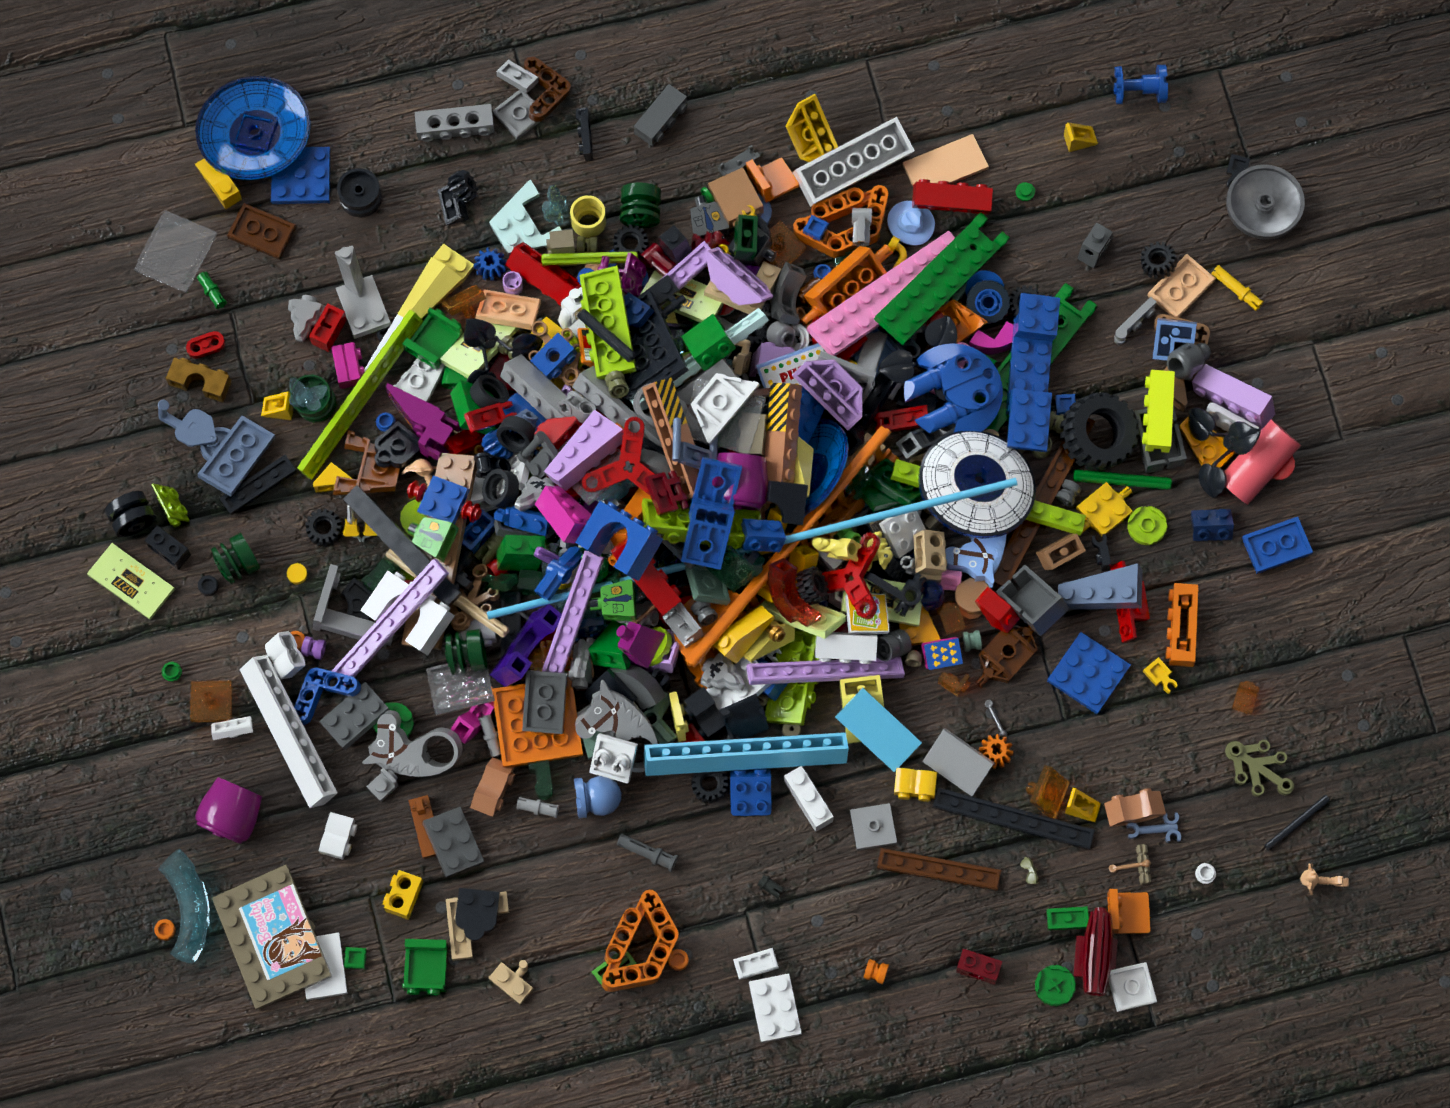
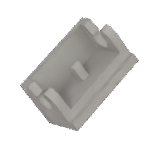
(683, 625)

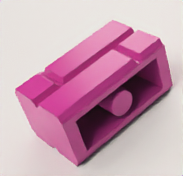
(347, 364)

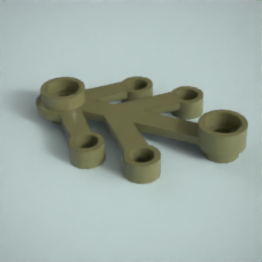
(1256, 766)

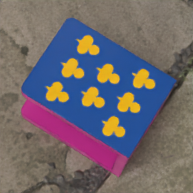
(942, 653)

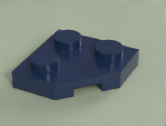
(637, 311)

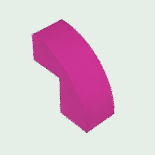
(988, 345)
(468, 724)

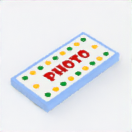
(781, 368)

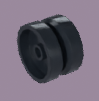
(359, 192)
(130, 514)

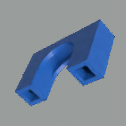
(640, 544)

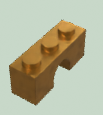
(183, 372)

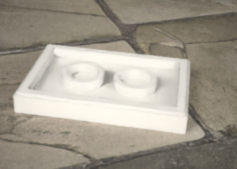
(336, 984)

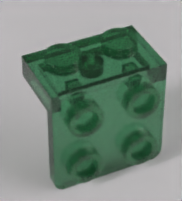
(736, 569)

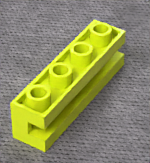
(1159, 410)

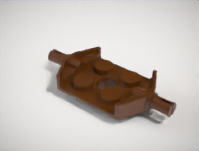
(1003, 667)

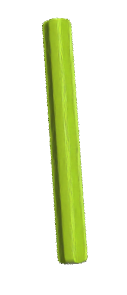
(584, 258)

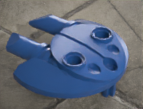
(959, 387)

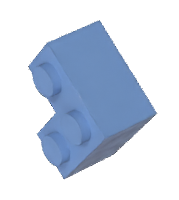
(1169, 332)

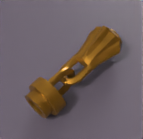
(777, 632)

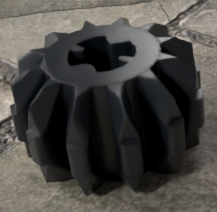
(462, 186)

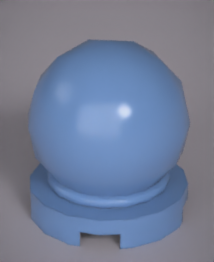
(598, 796)

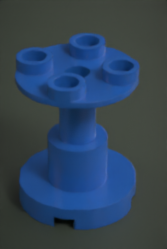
(1148, 84)

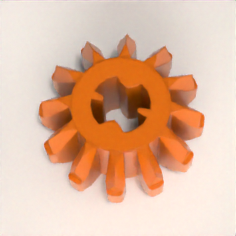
(1004, 752)

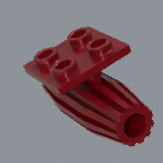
(1096, 953)

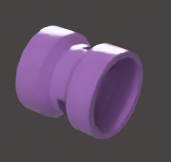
(313, 647)

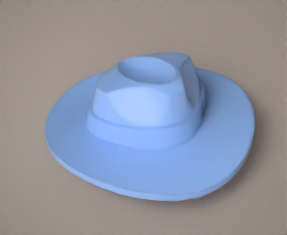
(910, 224)

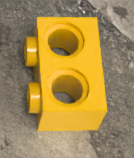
(408, 895)

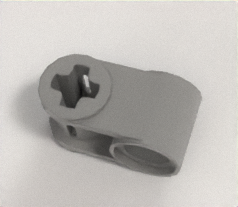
(577, 406)

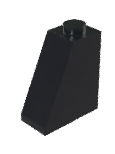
(674, 245)

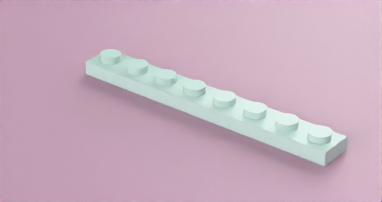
(736, 333)

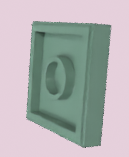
(706, 586)

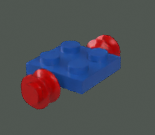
(443, 500)

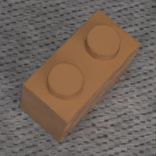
(1060, 551)

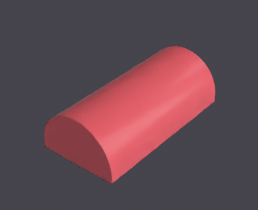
(1255, 469)

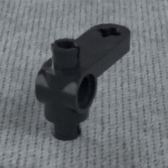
(914, 586)

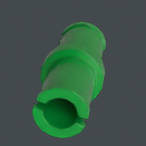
(211, 290)

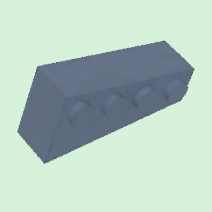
(1106, 590)

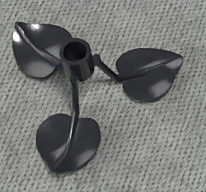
(482, 334)
(899, 364)
(1239, 438)

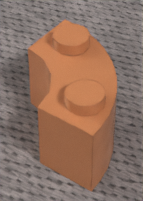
(492, 787)
(1134, 808)

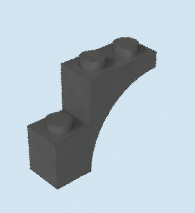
(920, 440)

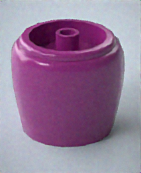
(752, 483)
(229, 811)

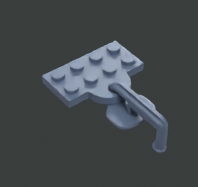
(231, 456)

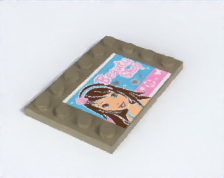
(271, 937)

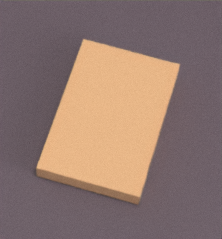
(1182, 287)
(508, 309)

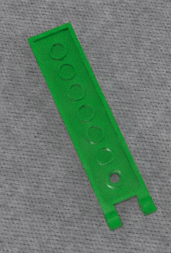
(939, 281)
(1073, 321)

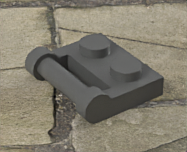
(542, 459)

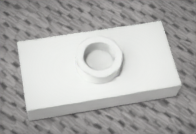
(232, 728)
(755, 964)

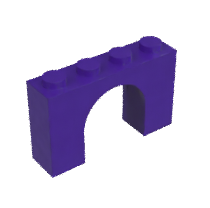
(514, 661)

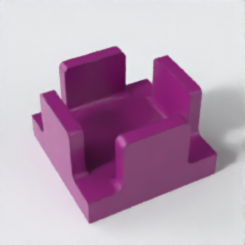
(436, 435)

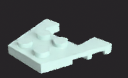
(514, 224)

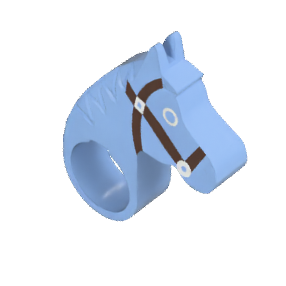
(977, 558)

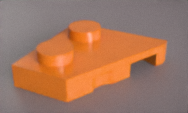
(964, 319)

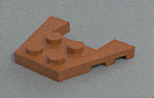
(371, 476)

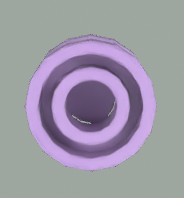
(512, 279)

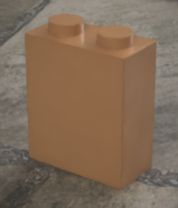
(733, 195)

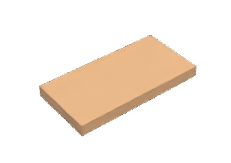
(948, 163)

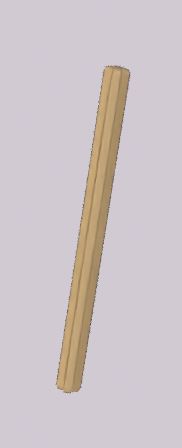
(462, 603)

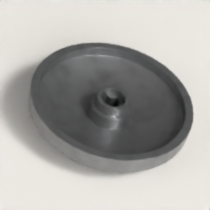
(1265, 202)

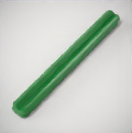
(1122, 479)

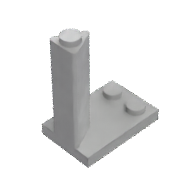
(359, 296)
(867, 363)
(337, 621)

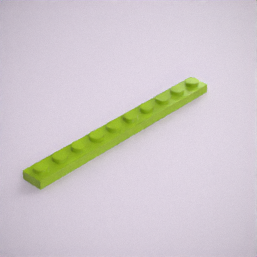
(359, 395)
(1040, 512)

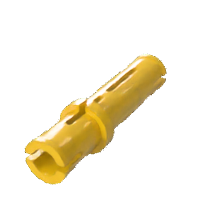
(1240, 290)

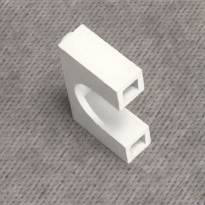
(432, 618)

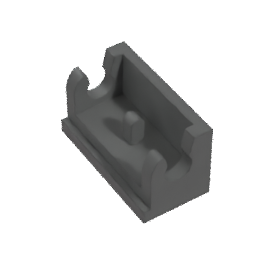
(739, 161)

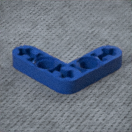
(317, 686)

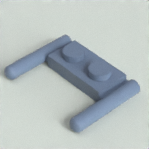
(688, 453)

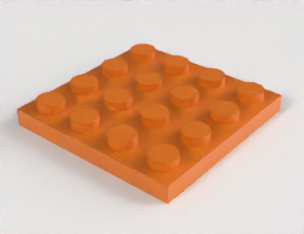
(527, 747)

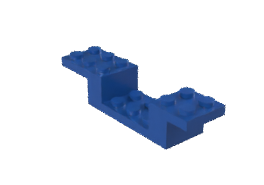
(1029, 372)

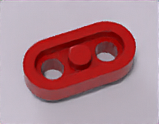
(205, 342)

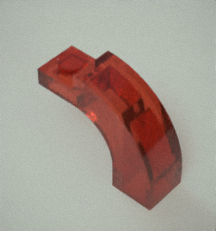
(785, 594)

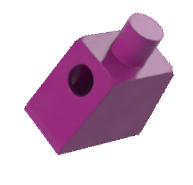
(639, 643)

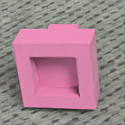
(950, 579)

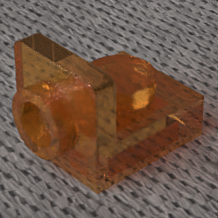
(951, 617)
(952, 684)
(1245, 697)

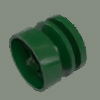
(640, 205)
(328, 402)
(235, 558)
(466, 652)

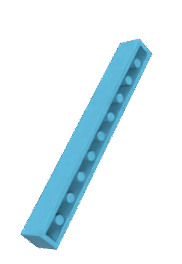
(745, 754)

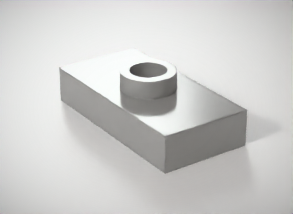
(517, 76)

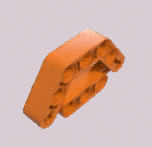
(830, 214)
(621, 947)

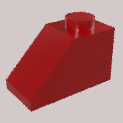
(559, 429)
(997, 610)

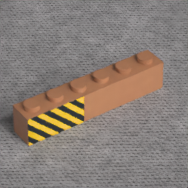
(664, 407)
(782, 431)

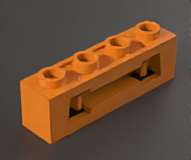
(1180, 656)

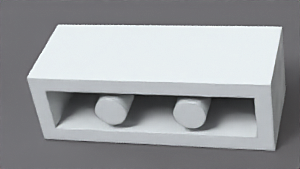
(847, 647)
(808, 798)

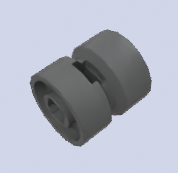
(893, 645)

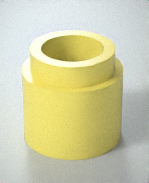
(588, 206)

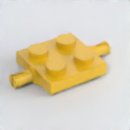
(1105, 509)

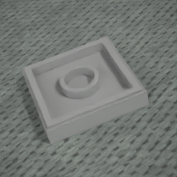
(515, 114)

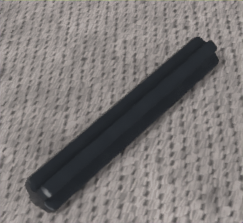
(606, 335)

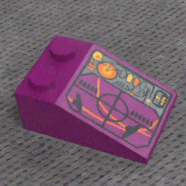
(413, 409)

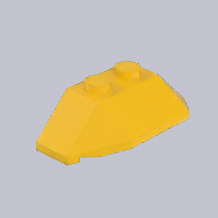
(810, 130)

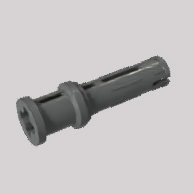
(656, 855)

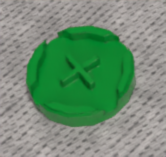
(1055, 985)

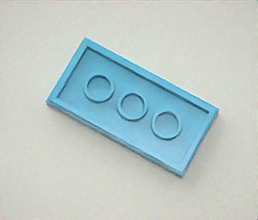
(878, 729)

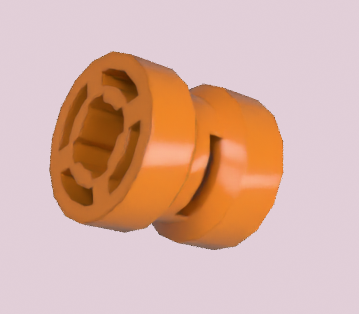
(876, 971)

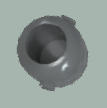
(1188, 360)

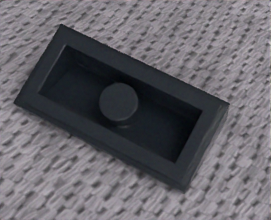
(452, 210)

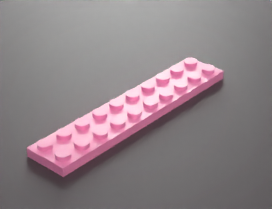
(856, 315)

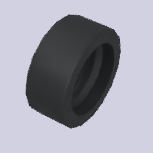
(492, 385)
(518, 425)
(490, 484)

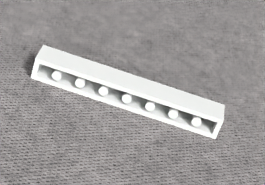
(288, 731)

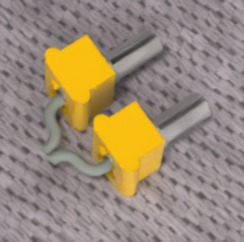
(352, 529)

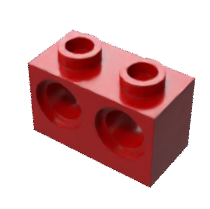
(328, 327)

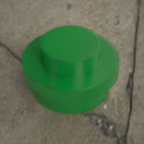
(1025, 191)
(171, 671)

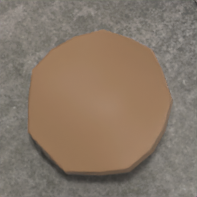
(966, 594)

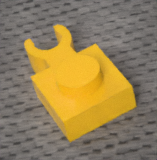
(1159, 673)

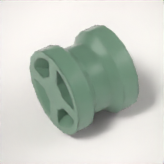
(972, 640)

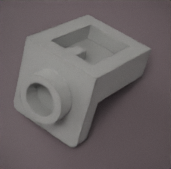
(383, 784)

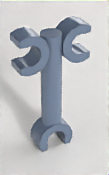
(1169, 827)

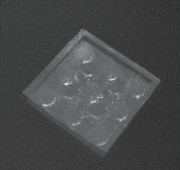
(458, 691)

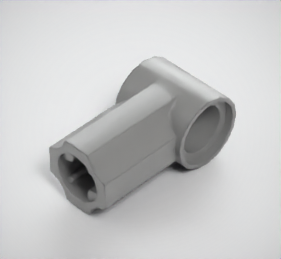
(861, 226)

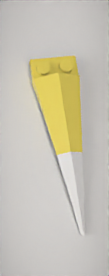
(437, 281)

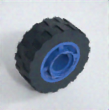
(985, 289)

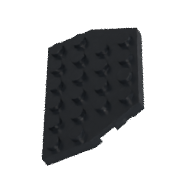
(654, 350)

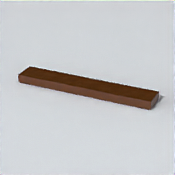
(939, 869)

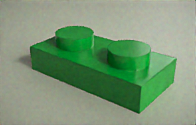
(1067, 918)

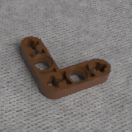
(551, 86)

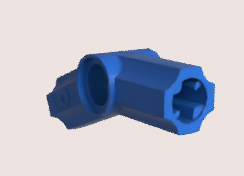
(558, 573)

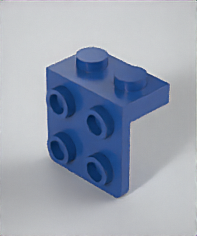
(750, 792)

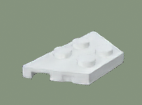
(720, 403)

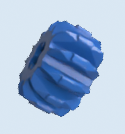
(487, 257)
(494, 447)

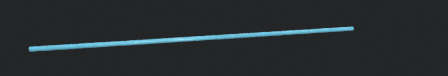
(789, 539)

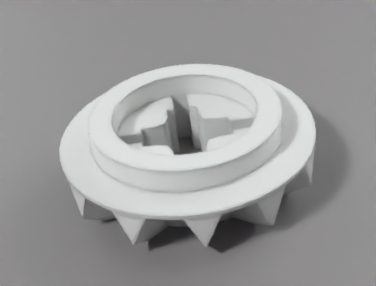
(801, 331)

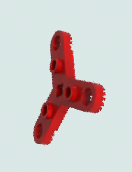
(630, 451)
(857, 588)

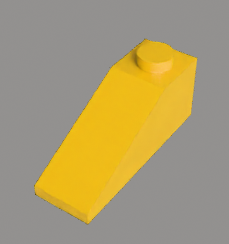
(220, 184)
(743, 634)

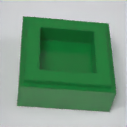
(355, 958)

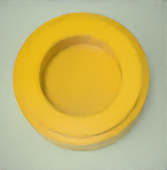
(297, 573)

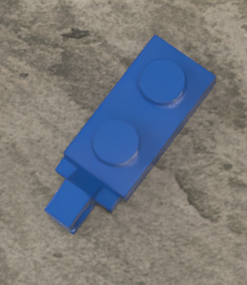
(524, 520)

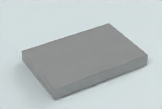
(958, 762)

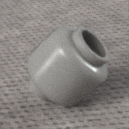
(781, 334)

